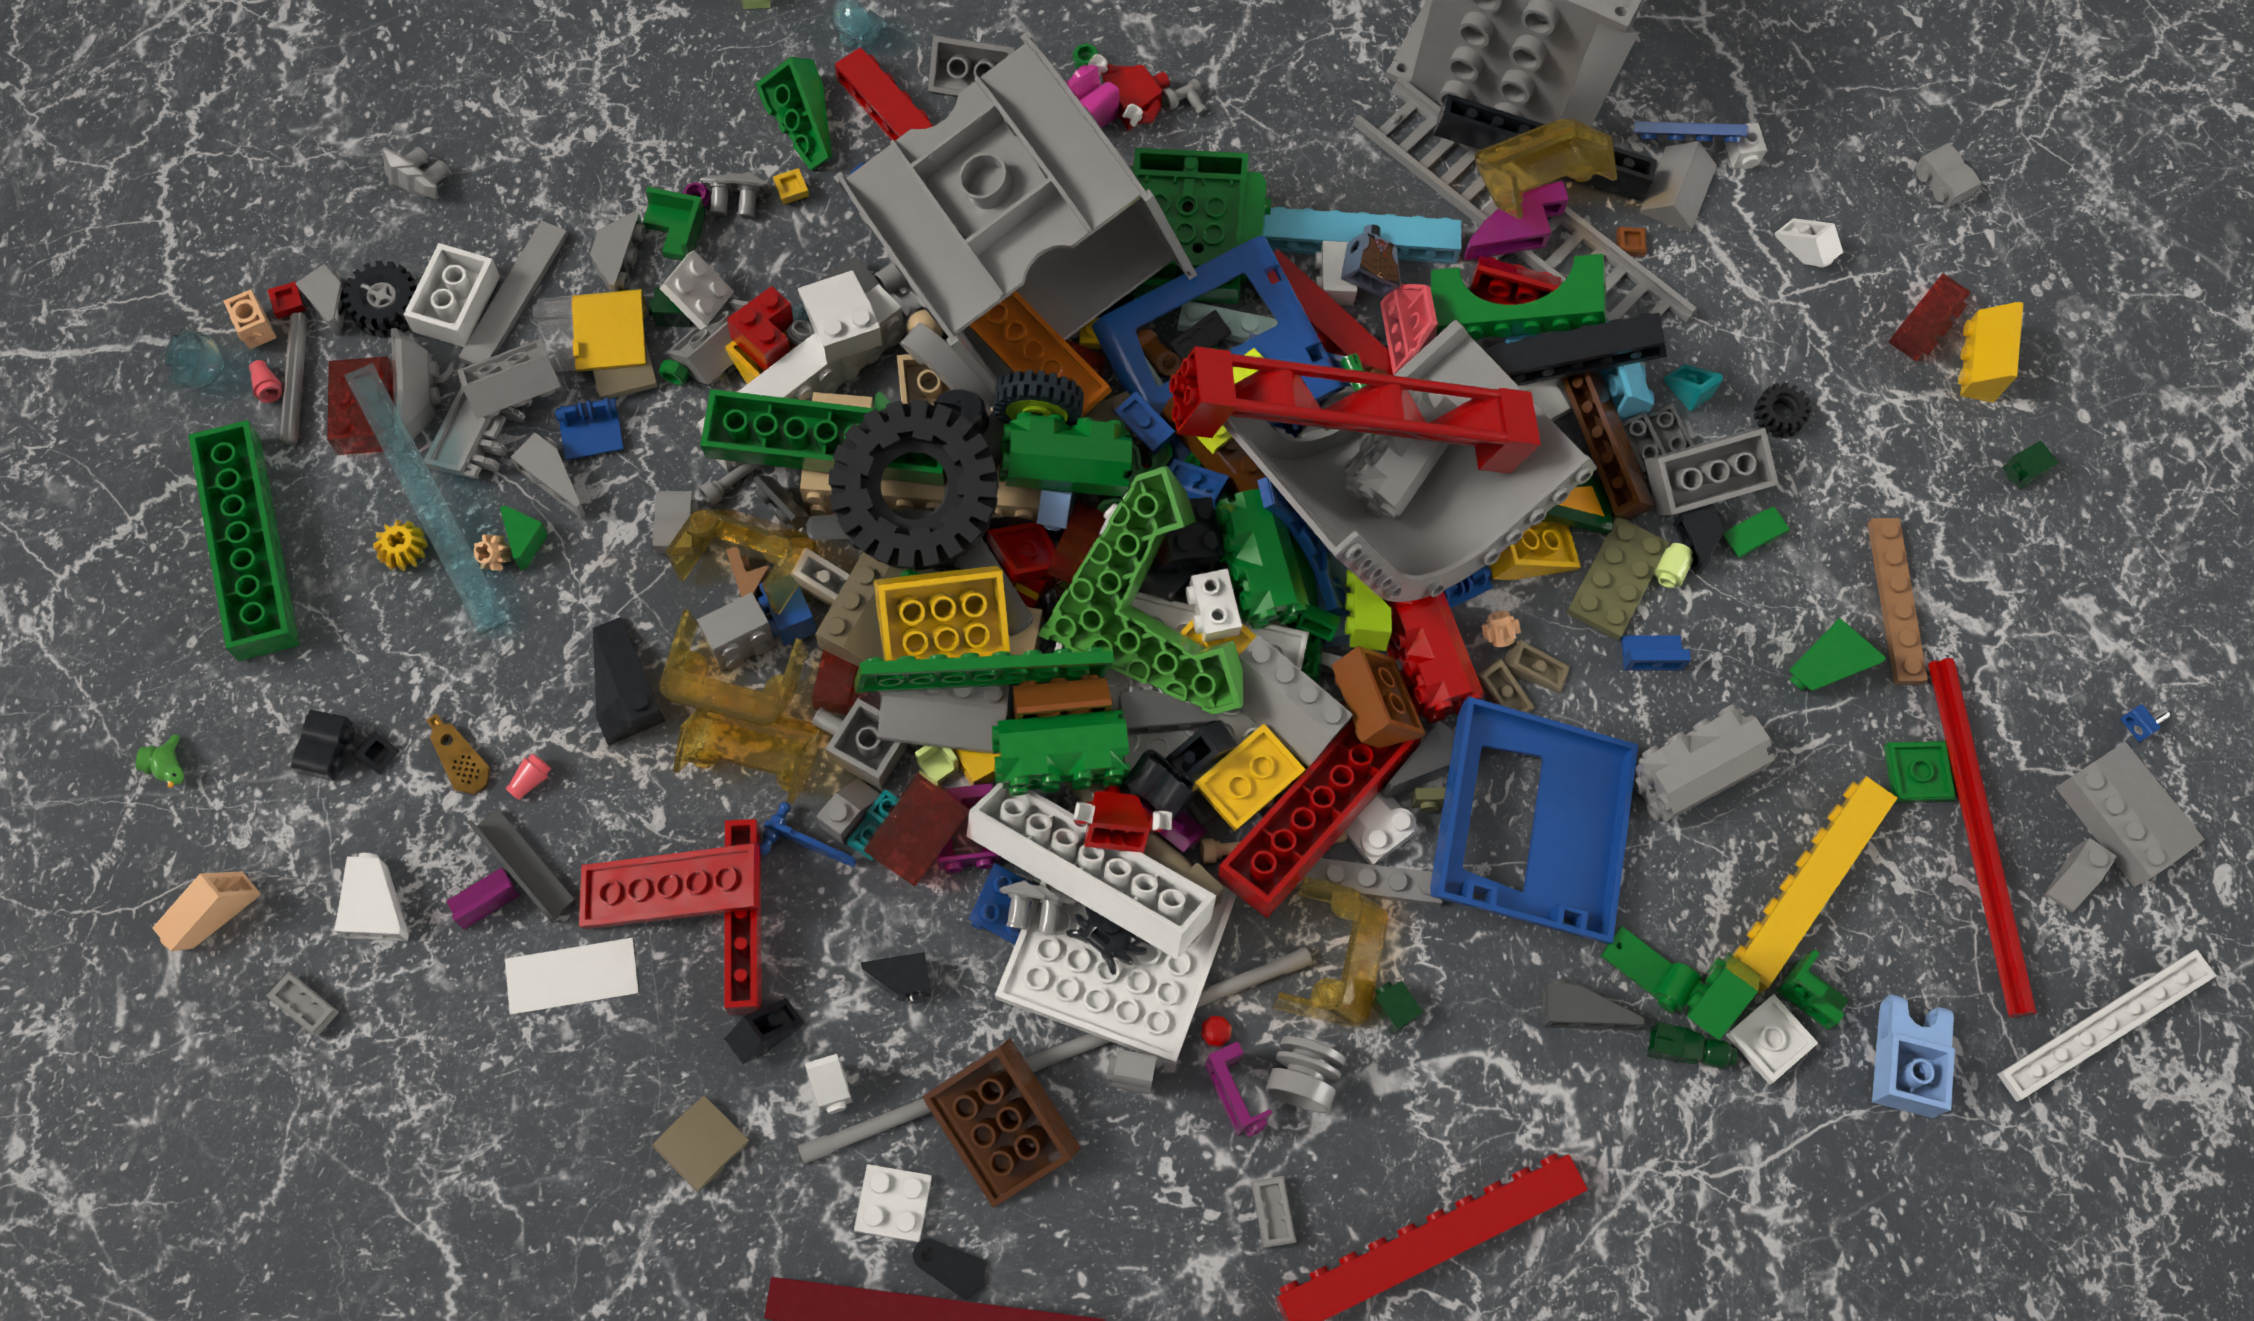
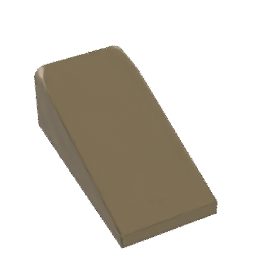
(1536, 666)
(1502, 687)

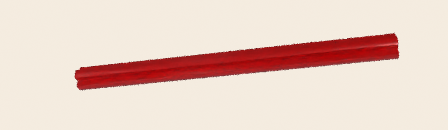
(1982, 839)

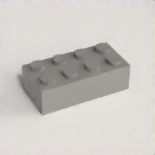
(1711, 471)

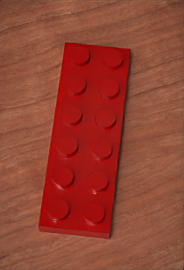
(670, 886)

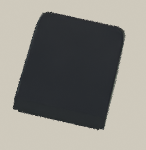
(375, 752)

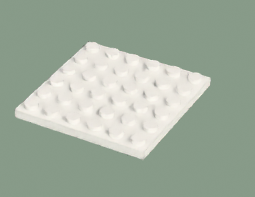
(1138, 1007)

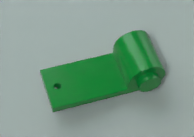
(1664, 981)

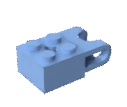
(1913, 1061)

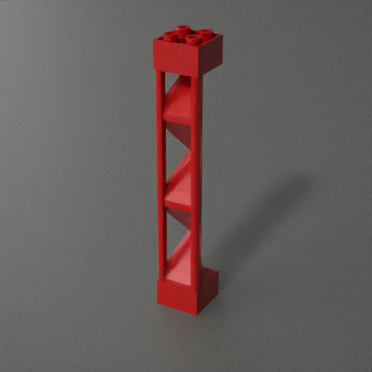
(1494, 421)

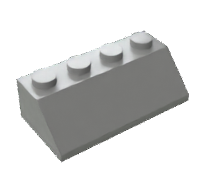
(1289, 702)
(943, 717)

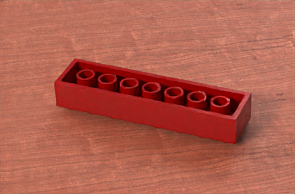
(1310, 819)

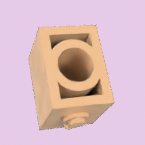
(249, 319)

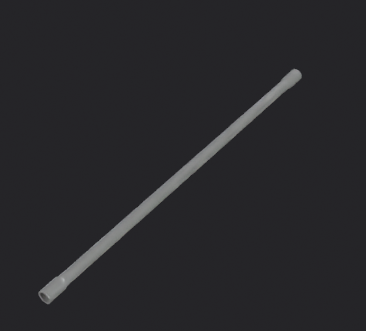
(827, 1144)

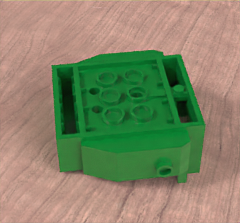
(1225, 213)

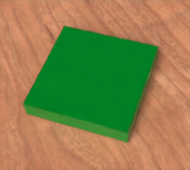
(1920, 771)

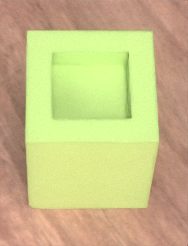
(937, 762)

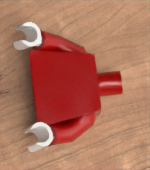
(1138, 91)
(1118, 821)

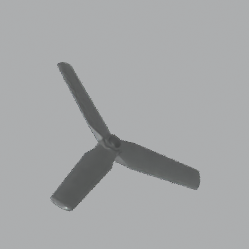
(1018, 616)

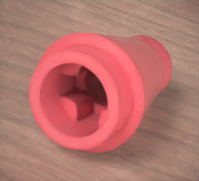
(264, 383)
(528, 775)

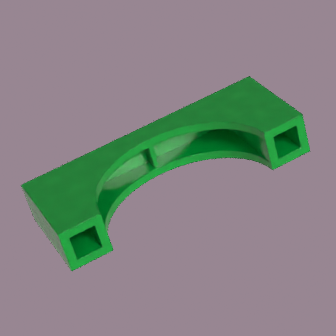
(1570, 306)

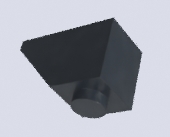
(1700, 532)
(1202, 749)
(901, 976)
(763, 1030)

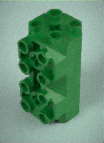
(1058, 457)
(1260, 562)
(1060, 750)

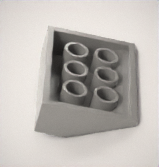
(2130, 814)

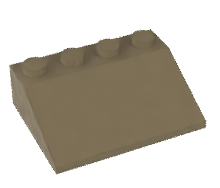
(852, 621)

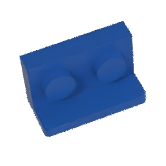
(1200, 481)

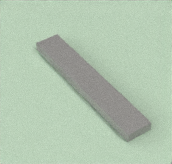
(514, 294)

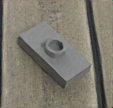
(302, 1004)
(1273, 1212)

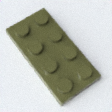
(1617, 578)

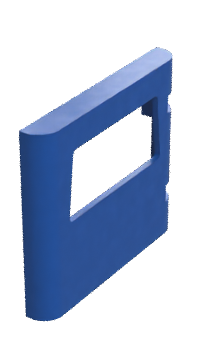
(1286, 341)
(1575, 827)

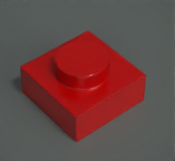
(286, 300)

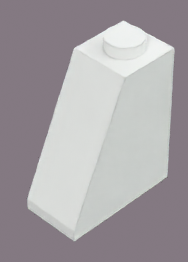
(369, 902)

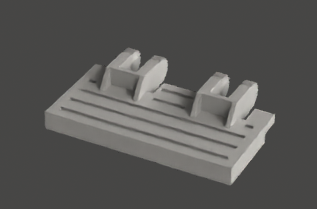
(462, 442)

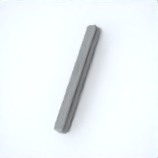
(293, 379)

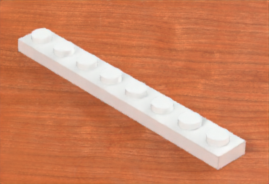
(2106, 1025)

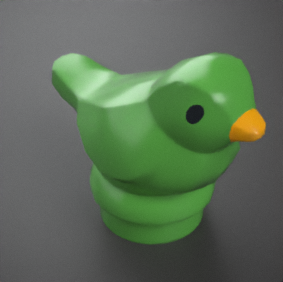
(161, 762)

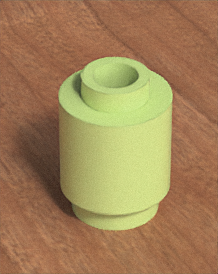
(1674, 565)

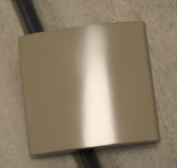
(625, 380)
(700, 1143)

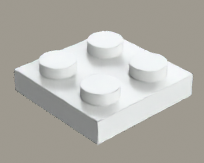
(696, 290)
(1771, 1039)
(893, 1203)

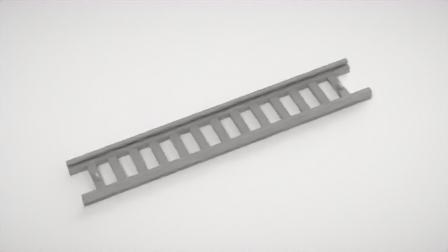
(1580, 229)

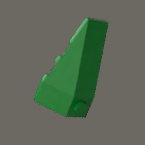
(797, 102)

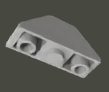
(616, 250)

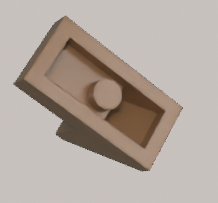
(746, 578)

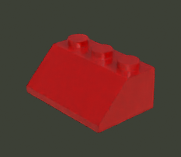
(1510, 283)

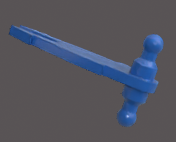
(776, 827)

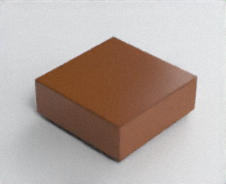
(1632, 240)

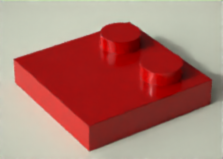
(1022, 550)

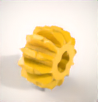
(400, 545)

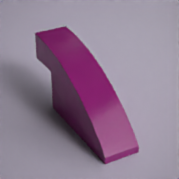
(1506, 234)

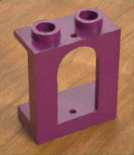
(955, 863)
(1217, 1070)

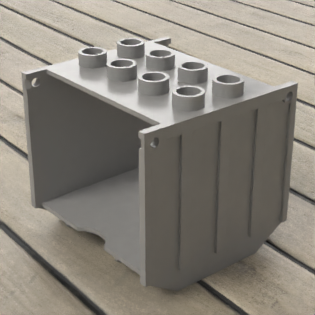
(1520, 54)
(1012, 200)

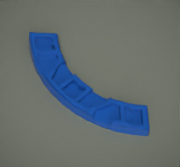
(1309, 542)

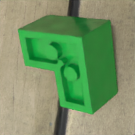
(678, 216)
(1812, 993)

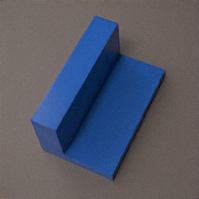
(1146, 423)
(1654, 653)

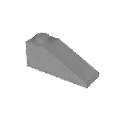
(542, 464)

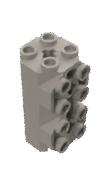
(1392, 468)
(1701, 763)

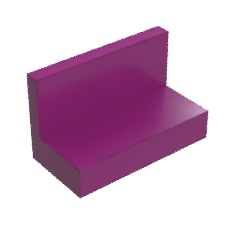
(482, 898)

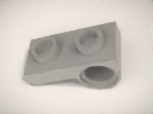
(898, 288)

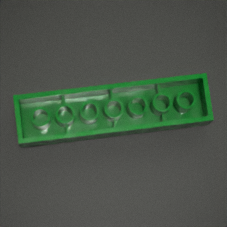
(794, 435)
(243, 541)

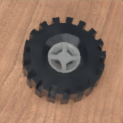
(375, 287)

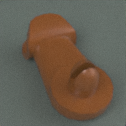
(1161, 358)

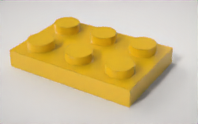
(1249, 777)

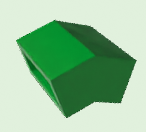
(1321, 617)

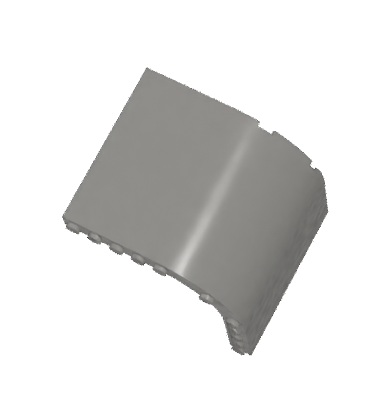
(1458, 513)

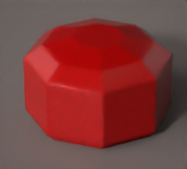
(1215, 1031)

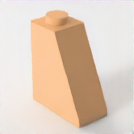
(204, 908)

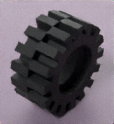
(1788, 397)

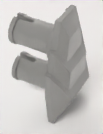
(406, 173)
(745, 183)
(1021, 895)

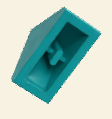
(1693, 385)

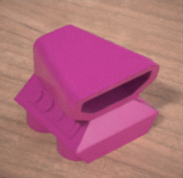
(1099, 99)

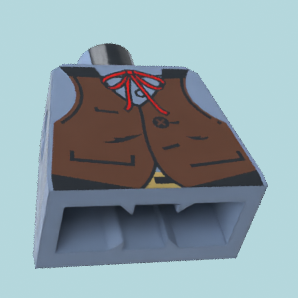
(1371, 262)

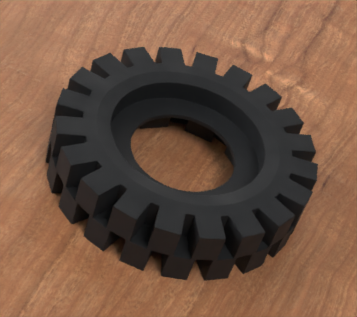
(905, 430)

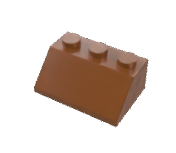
(1061, 697)
(1377, 698)

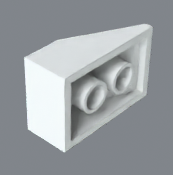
(841, 316)

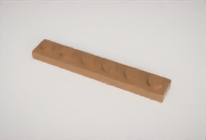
(1897, 602)

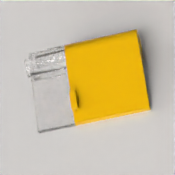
(593, 330)

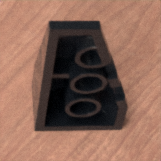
(621, 687)

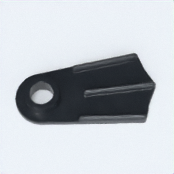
(951, 1268)

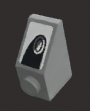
(326, 296)

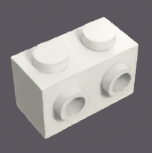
(1214, 605)

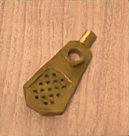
(454, 753)

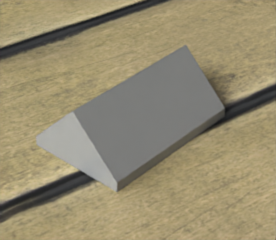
(959, 61)
(1679, 185)

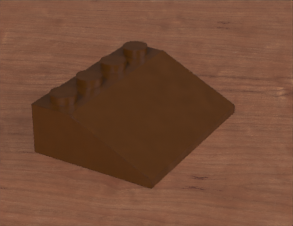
(1002, 1123)

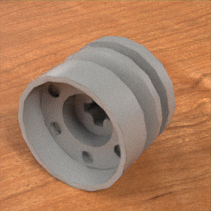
(1307, 1068)

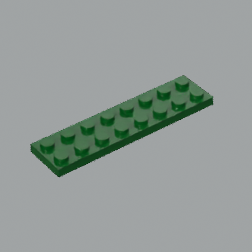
(977, 671)

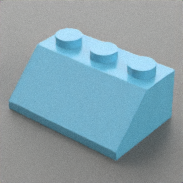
(1629, 390)

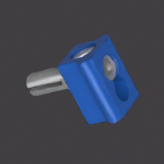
(2142, 723)

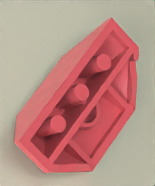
(1408, 322)

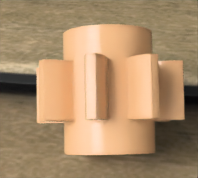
(492, 552)
(1501, 629)

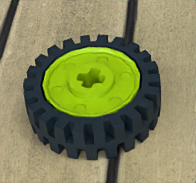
(1039, 395)

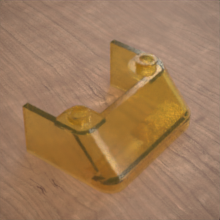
(1543, 156)
(776, 542)
(686, 682)
(780, 749)
(1347, 1000)

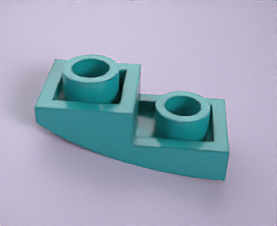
(873, 818)

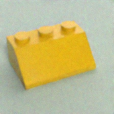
(1991, 351)

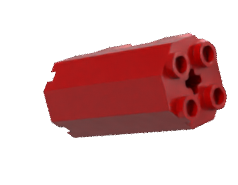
(1432, 657)

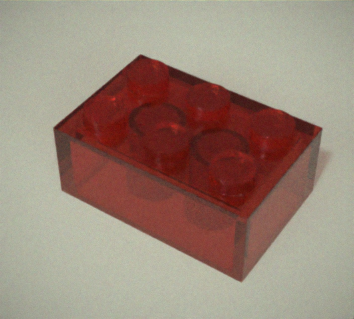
(347, 426)
(916, 828)

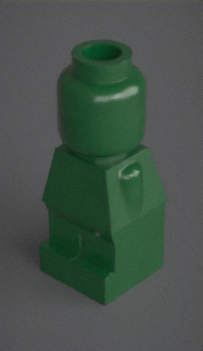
(1687, 1046)

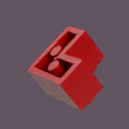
(760, 325)

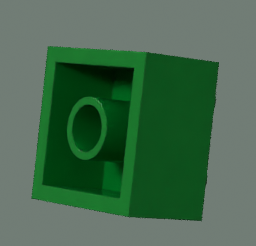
(1723, 995)

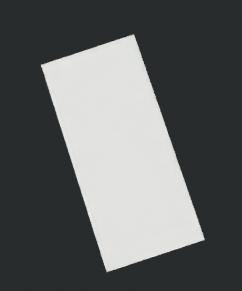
(571, 976)

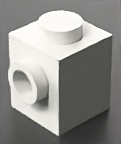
(1749, 151)

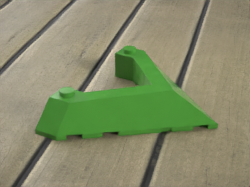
(1101, 613)

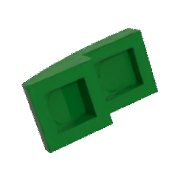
(1755, 532)

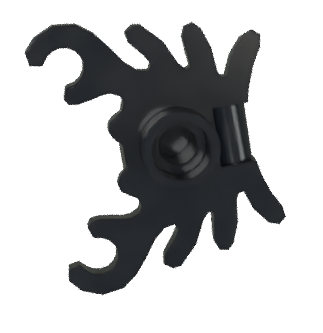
(1107, 938)

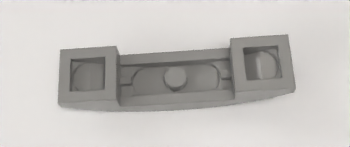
(940, 357)

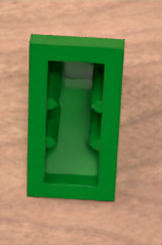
(524, 535)

